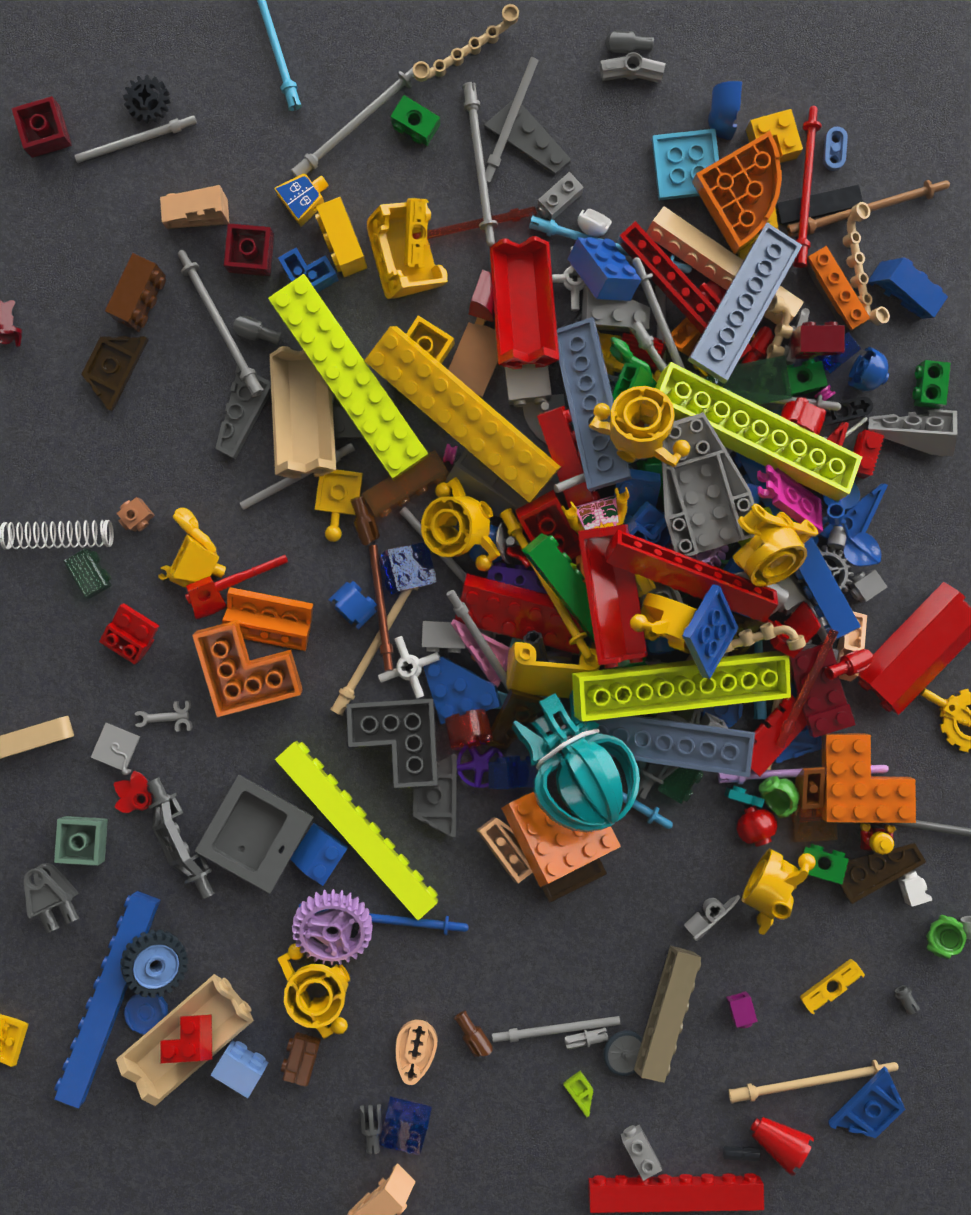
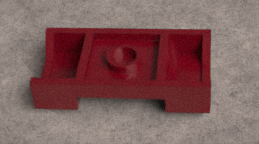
(826, 703)

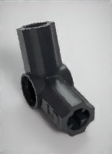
(542, 655)

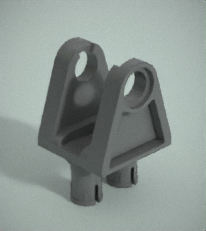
(48, 893)

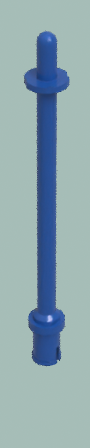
(424, 923)

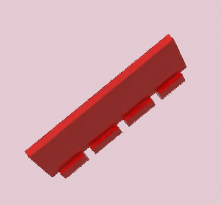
(764, 749)

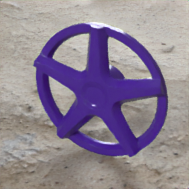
(478, 764)

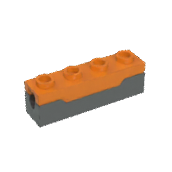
(836, 290)

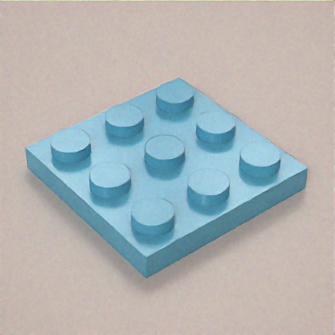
(680, 158)

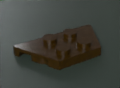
(112, 366)

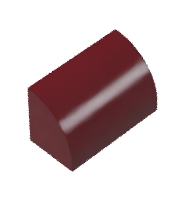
(482, 300)

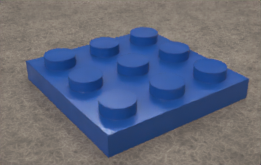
(710, 631)

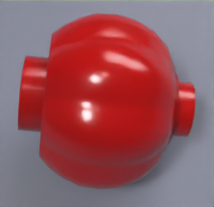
(756, 826)

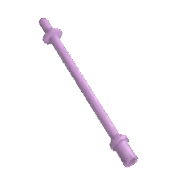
(784, 773)

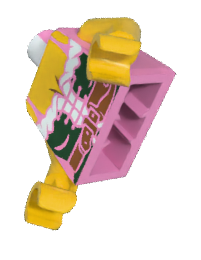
(598, 513)

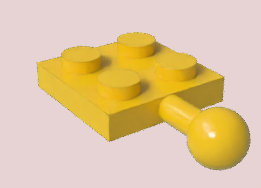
(334, 496)

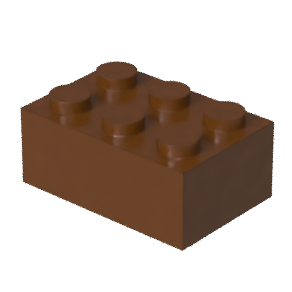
(136, 292)

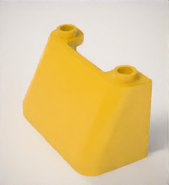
(387, 238)
(543, 678)

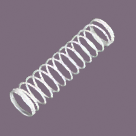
(11, 539)

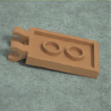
(476, 357)

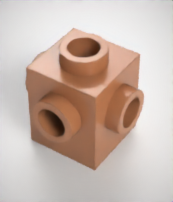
(140, 510)

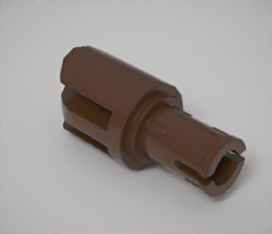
(364, 522)
(473, 1035)

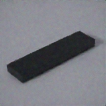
(820, 204)

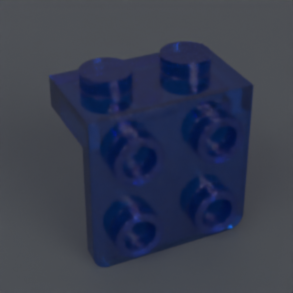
(407, 567)
(405, 1126)

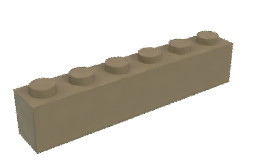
(667, 1014)

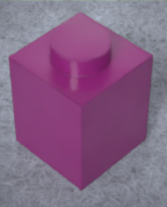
(742, 1009)

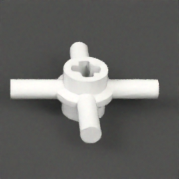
(567, 279)
(400, 669)

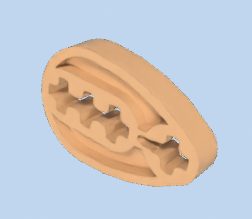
(404, 1045)

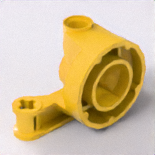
(776, 547)

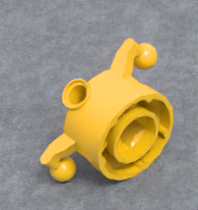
(635, 442)
(473, 522)
(664, 619)
(772, 885)
(321, 1010)

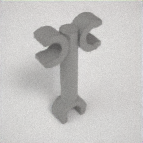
(180, 716)

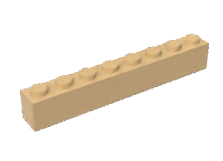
(706, 255)

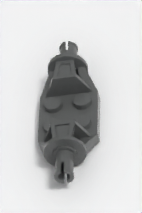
(659, 772)
(174, 848)

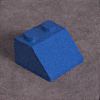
(318, 854)

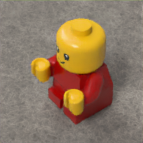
(877, 839)

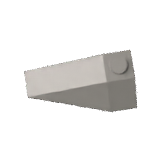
(929, 432)

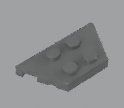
(438, 804)

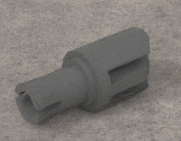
(627, 42)
(255, 330)
(372, 1128)

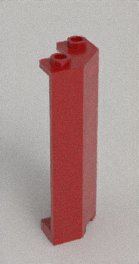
(524, 303)
(611, 600)
(919, 649)

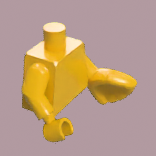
(196, 555)

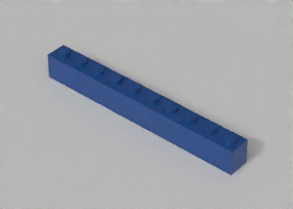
(814, 571)
(105, 1003)

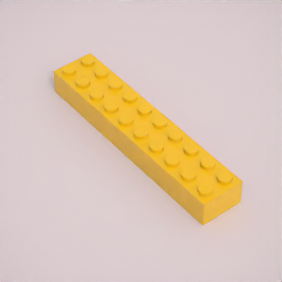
(462, 413)

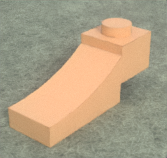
(853, 642)

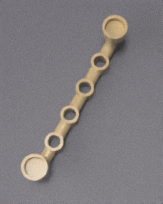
(421, 69)
(859, 213)
(782, 329)
(767, 632)

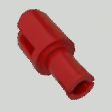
(759, 345)
(850, 664)

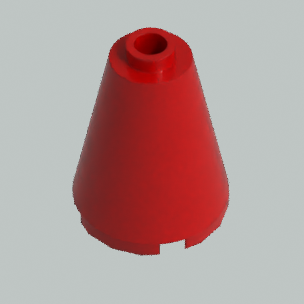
(782, 1142)

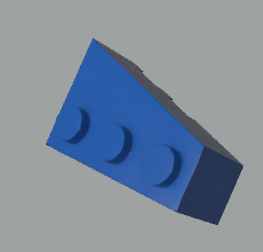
(910, 286)

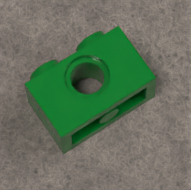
(410, 110)
(814, 376)
(838, 864)

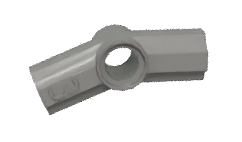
(619, 68)

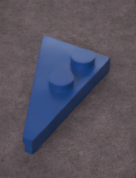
(860, 516)

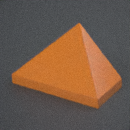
(685, 337)

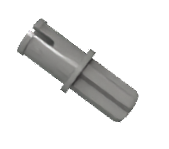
(586, 1038)

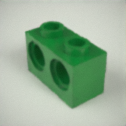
(937, 386)

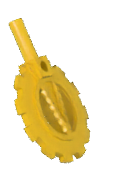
(953, 712)

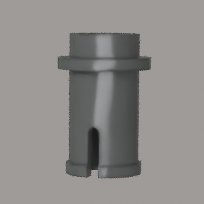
(903, 993)

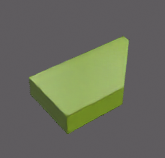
(580, 1091)

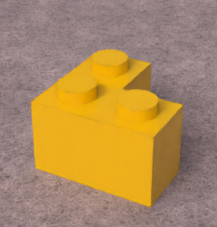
(783, 131)

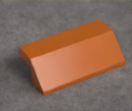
(270, 618)

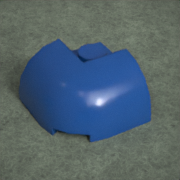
(725, 107)
(649, 525)

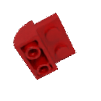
(129, 634)

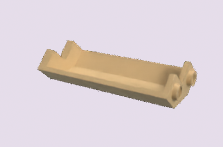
(300, 416)
(143, 1059)

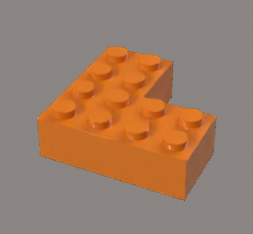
(236, 680)
(855, 794)
(550, 847)

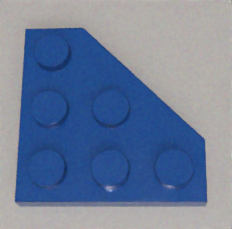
(458, 689)

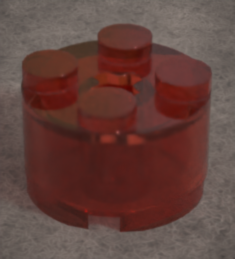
(468, 729)

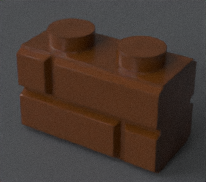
(301, 1059)

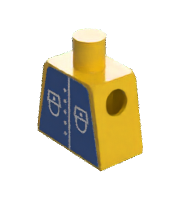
(302, 196)

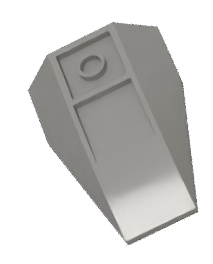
(703, 491)

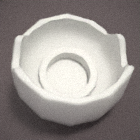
(593, 223)

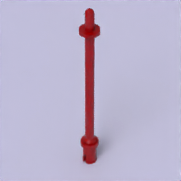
(811, 127)

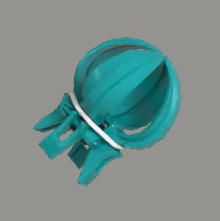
(585, 772)

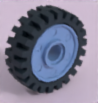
(161, 977)

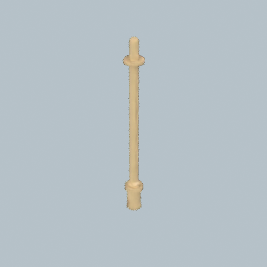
(347, 693)
(751, 1092)

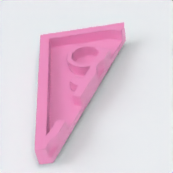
(499, 649)

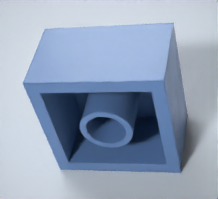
(240, 1068)

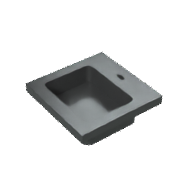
(251, 831)

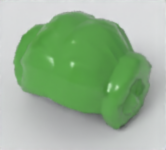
(780, 795)
(946, 937)

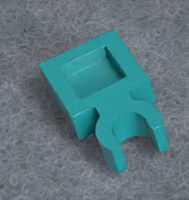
(739, 794)

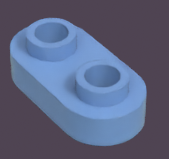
(835, 150)

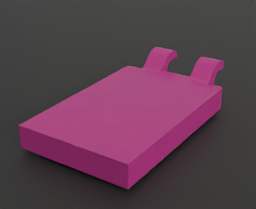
(791, 497)

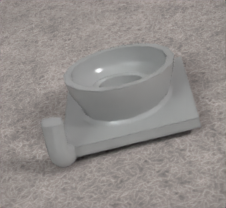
(115, 747)

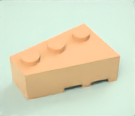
(195, 208)
(506, 848)
(389, 1197)

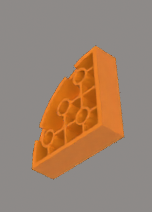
(742, 190)

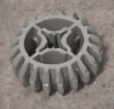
(841, 567)

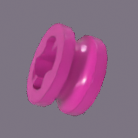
(826, 393)
(450, 454)

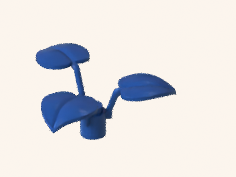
(862, 549)

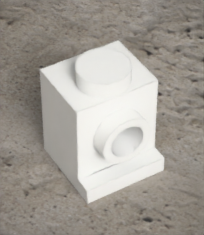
(913, 889)

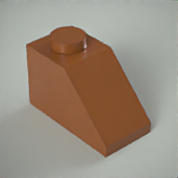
(811, 786)

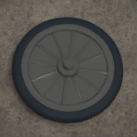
(622, 1052)

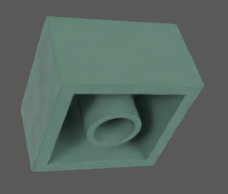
(81, 840)

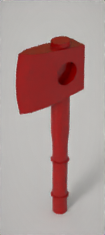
(205, 593)

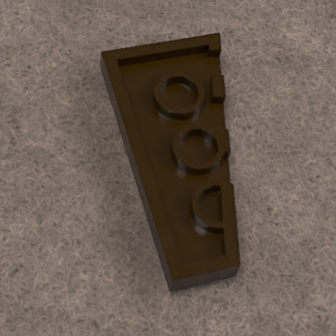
(876, 870)

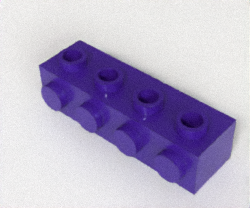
(516, 576)

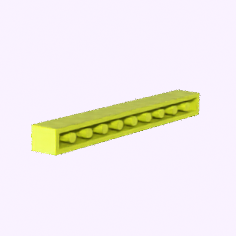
(357, 830)

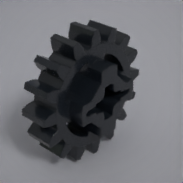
(153, 105)

